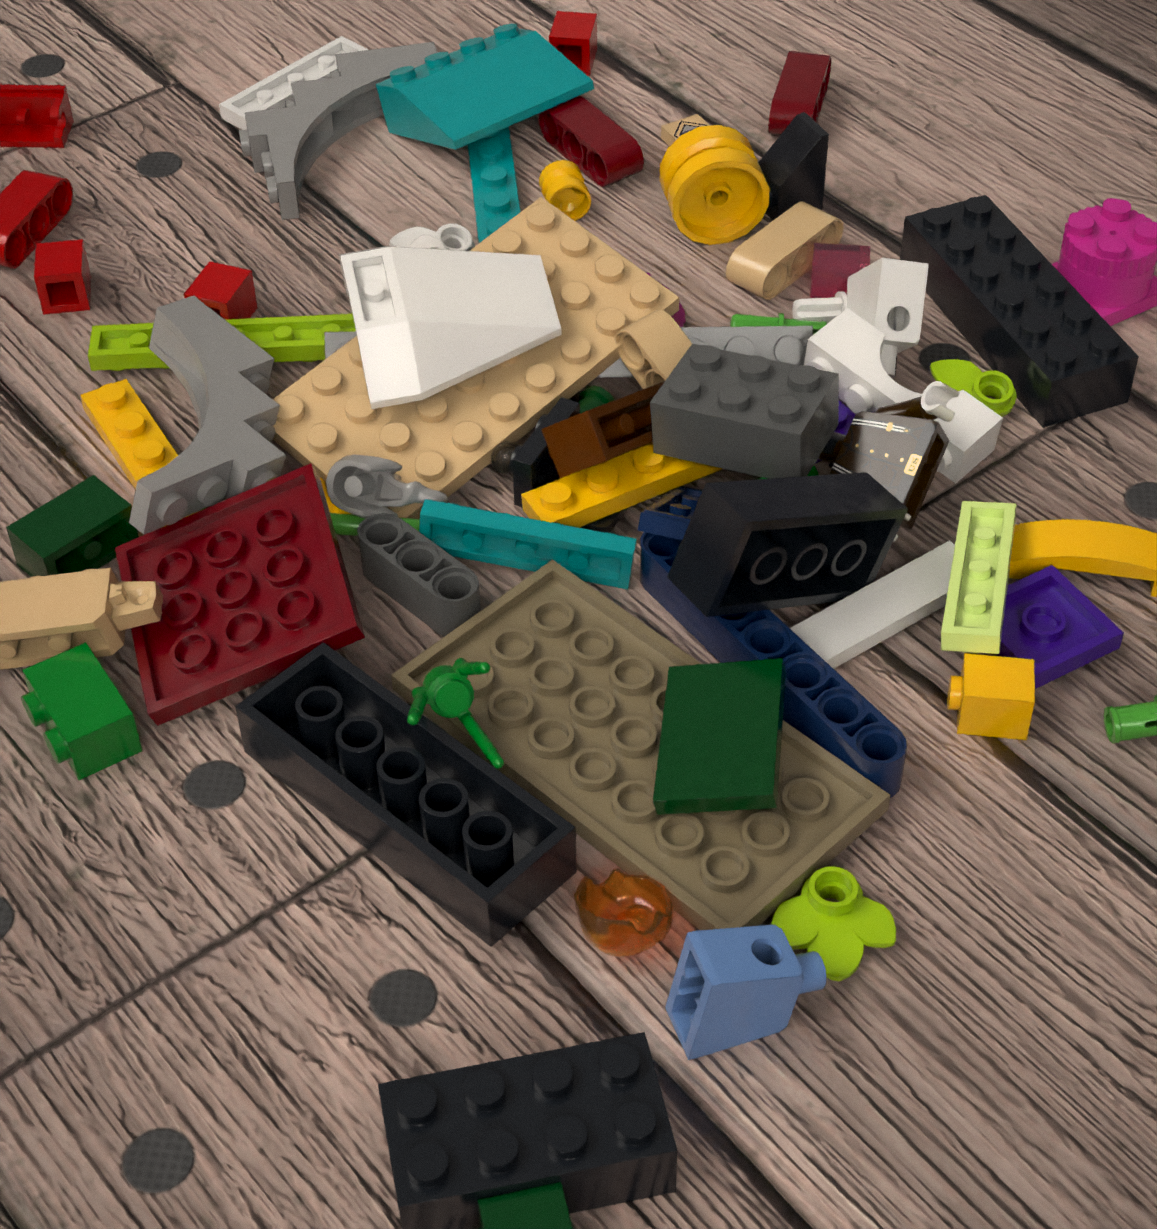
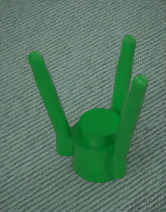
(451, 696)

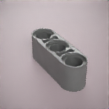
(417, 573)

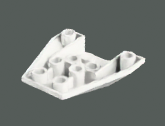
(442, 316)

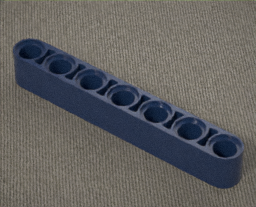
(815, 696)

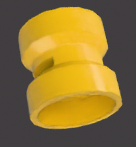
(565, 188)

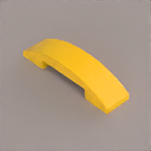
(1085, 547)

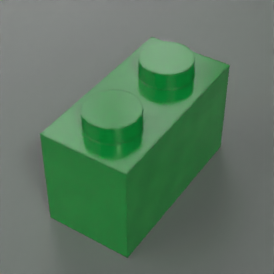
(81, 711)

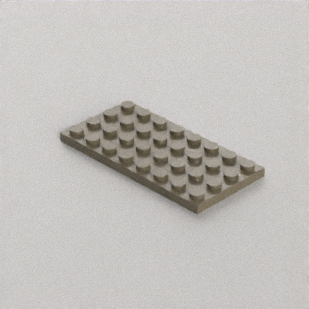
(579, 728)

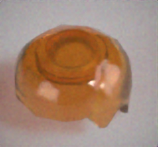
(623, 913)

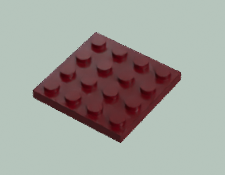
(241, 593)

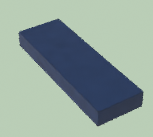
(670, 514)

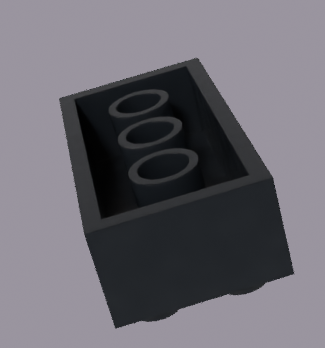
(785, 542)
(528, 1122)

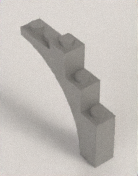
(292, 137)
(236, 418)

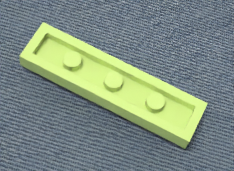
(979, 578)

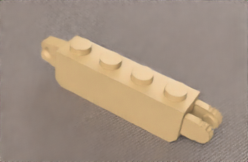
(65, 610)

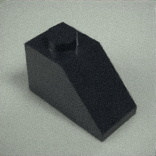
(796, 166)

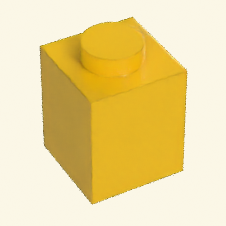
(993, 696)

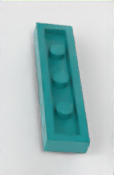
(528, 542)

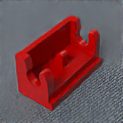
(34, 116)

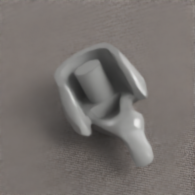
(370, 485)

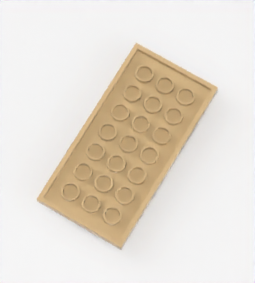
(455, 430)

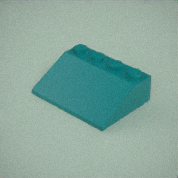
(479, 88)

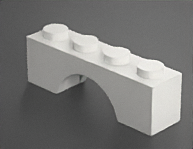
(854, 351)

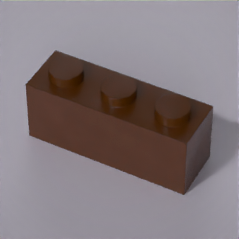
(601, 432)

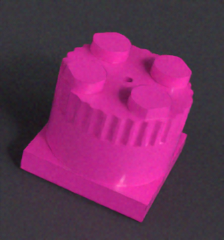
(1111, 259)

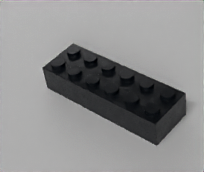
(1019, 311)
(409, 792)

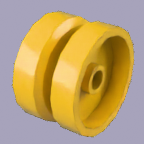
(714, 184)

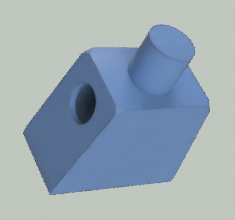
(737, 987)

